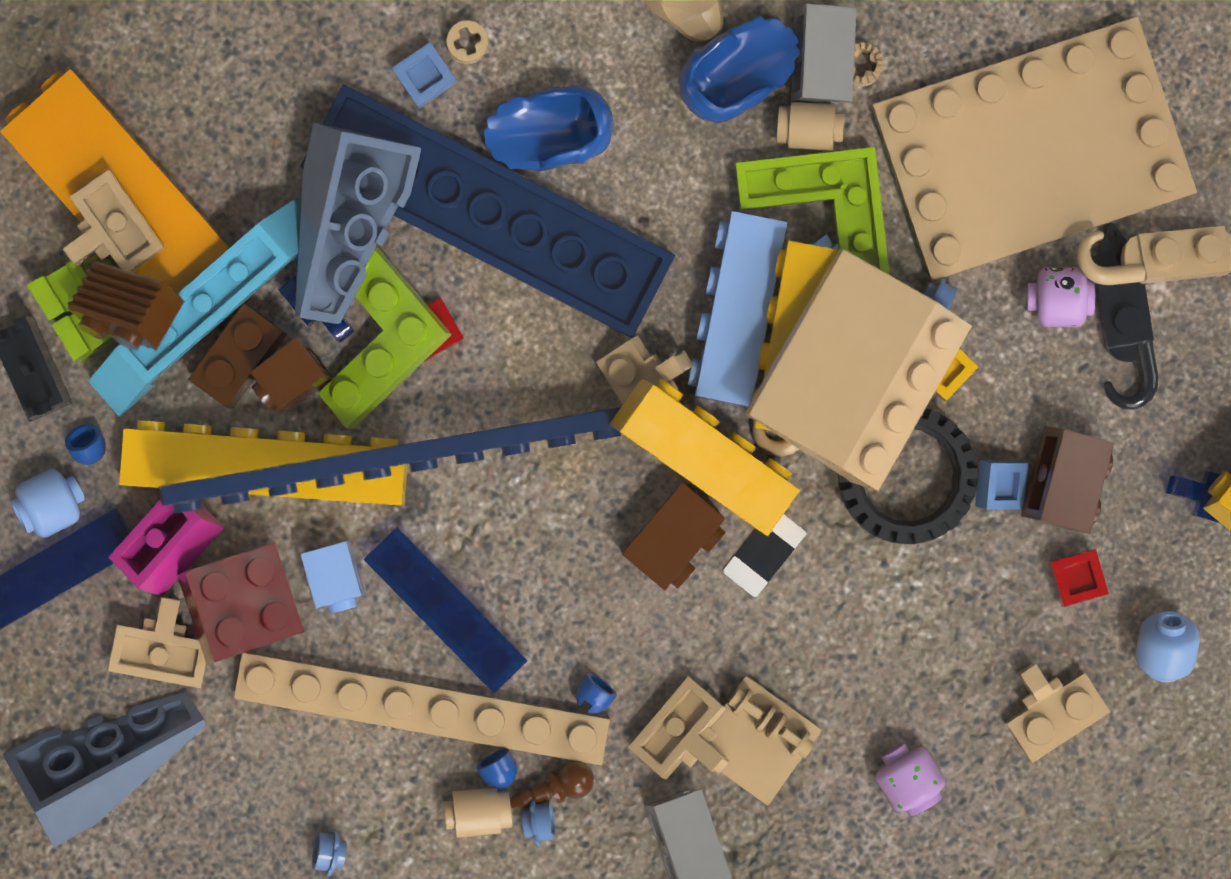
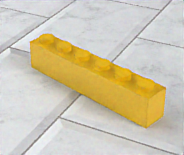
(164, 458)

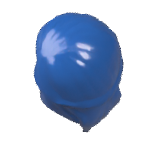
(738, 69)
(550, 128)

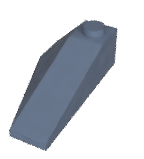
(346, 204)
(88, 771)

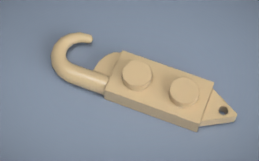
(1162, 256)

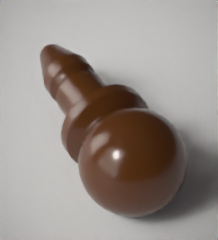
(572, 780)

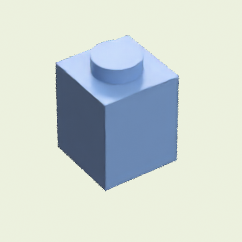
(333, 577)

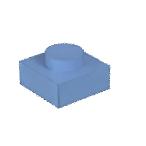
(424, 75)
(1001, 484)

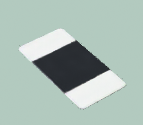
(764, 555)

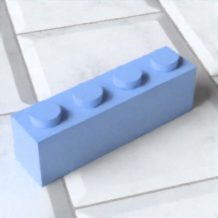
(739, 309)

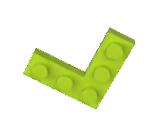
(840, 176)
(407, 340)

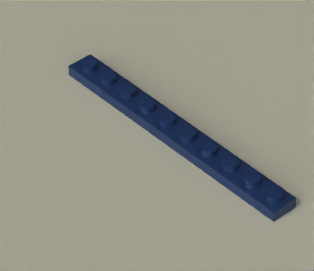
(377, 462)

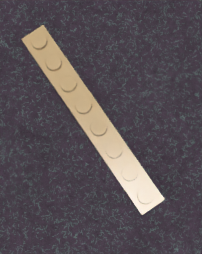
(422, 708)

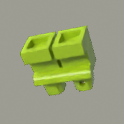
(53, 296)

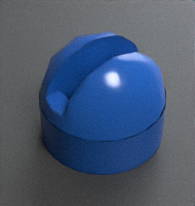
(86, 444)
(595, 692)
(498, 769)

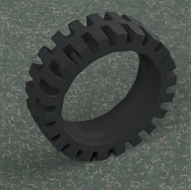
(945, 517)

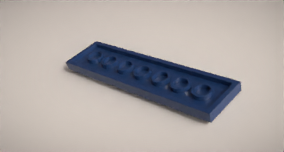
(516, 221)

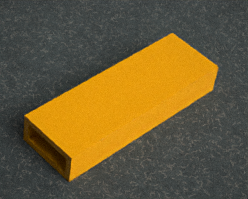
(76, 138)

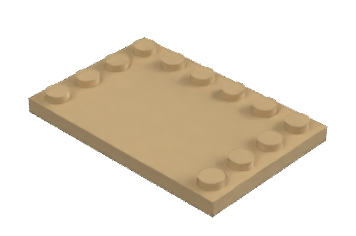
(1034, 149)

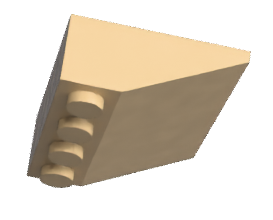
(858, 370)

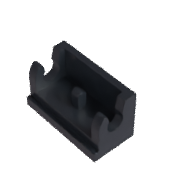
(32, 369)

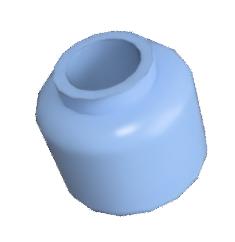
(47, 503)
(1167, 646)

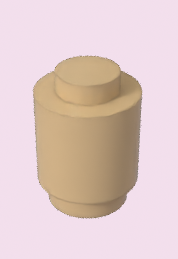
(810, 126)
(478, 812)

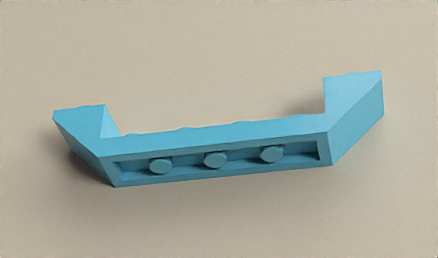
(208, 301)

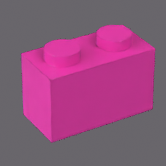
(164, 546)

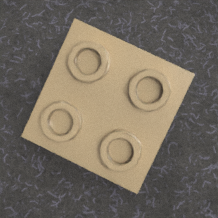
(761, 739)

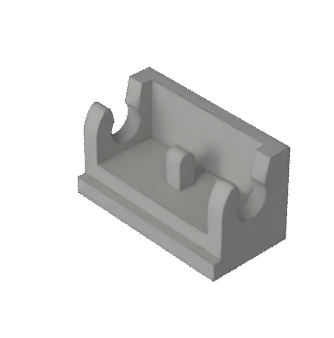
(826, 56)
(687, 837)

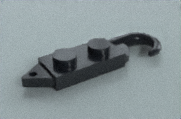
(1126, 325)

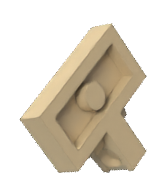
(111, 226)
(632, 362)
(158, 649)
(1054, 711)
(682, 732)

